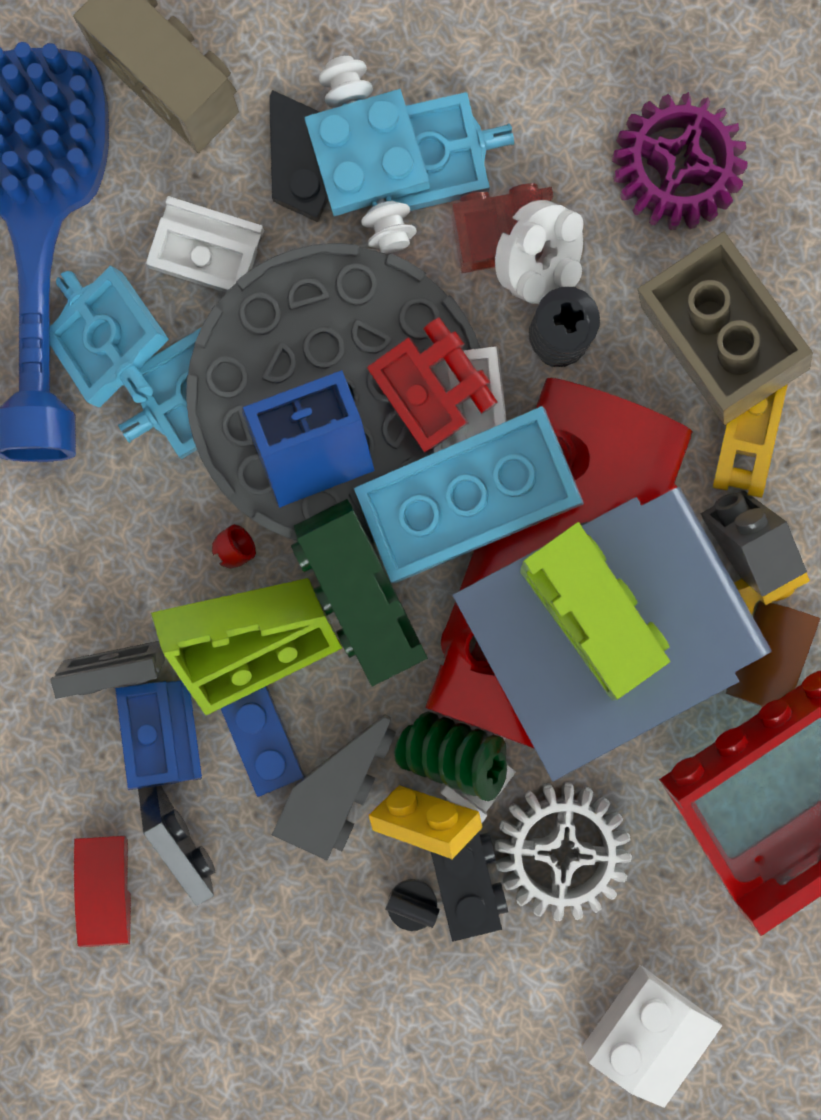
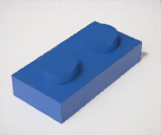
(262, 742)

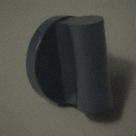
(412, 905)

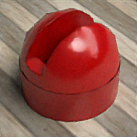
(234, 547)

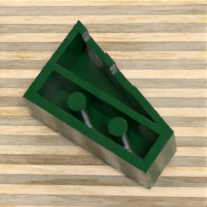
(357, 592)

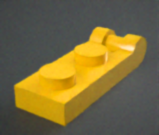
(753, 436)

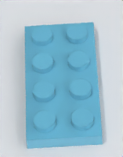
(468, 495)

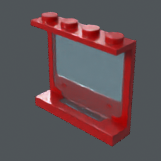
(759, 806)

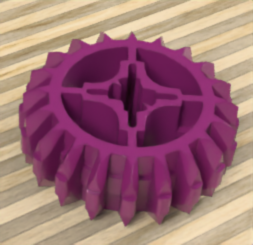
(661, 156)

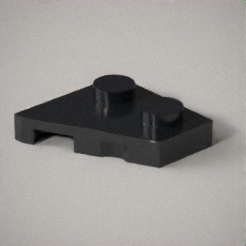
(294, 166)

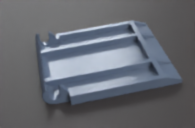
(677, 587)

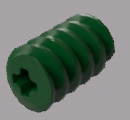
(453, 755)

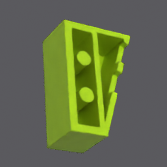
(595, 611)
(244, 640)

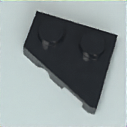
(173, 843)

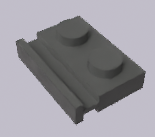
(108, 670)

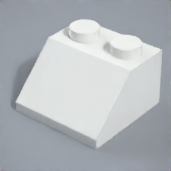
(650, 1038)

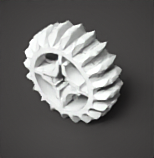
(587, 854)

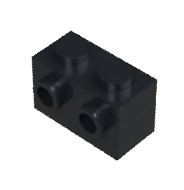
(467, 892)

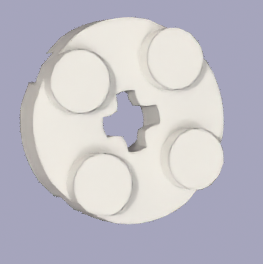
(540, 225)

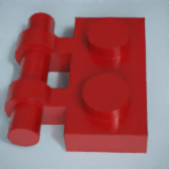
(418, 393)

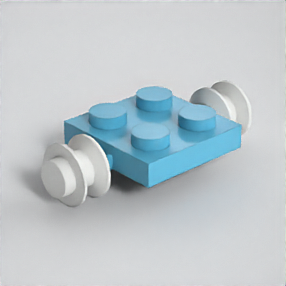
(367, 153)

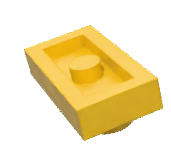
(425, 821)

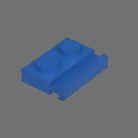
(158, 734)

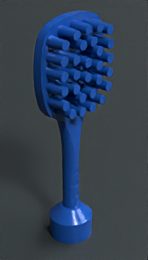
(49, 166)

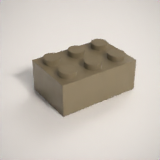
(161, 66)
(725, 328)

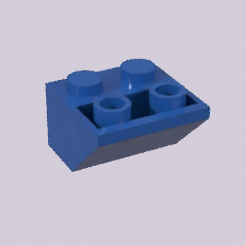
(309, 438)

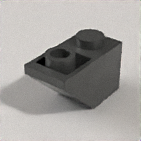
(755, 541)

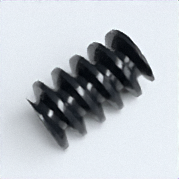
(575, 312)

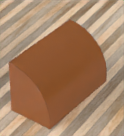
(777, 673)

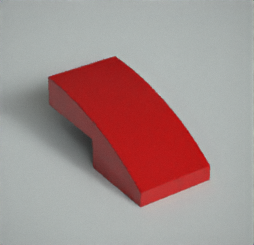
(101, 891)

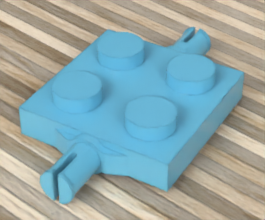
(452, 149)
(105, 336)
(168, 404)

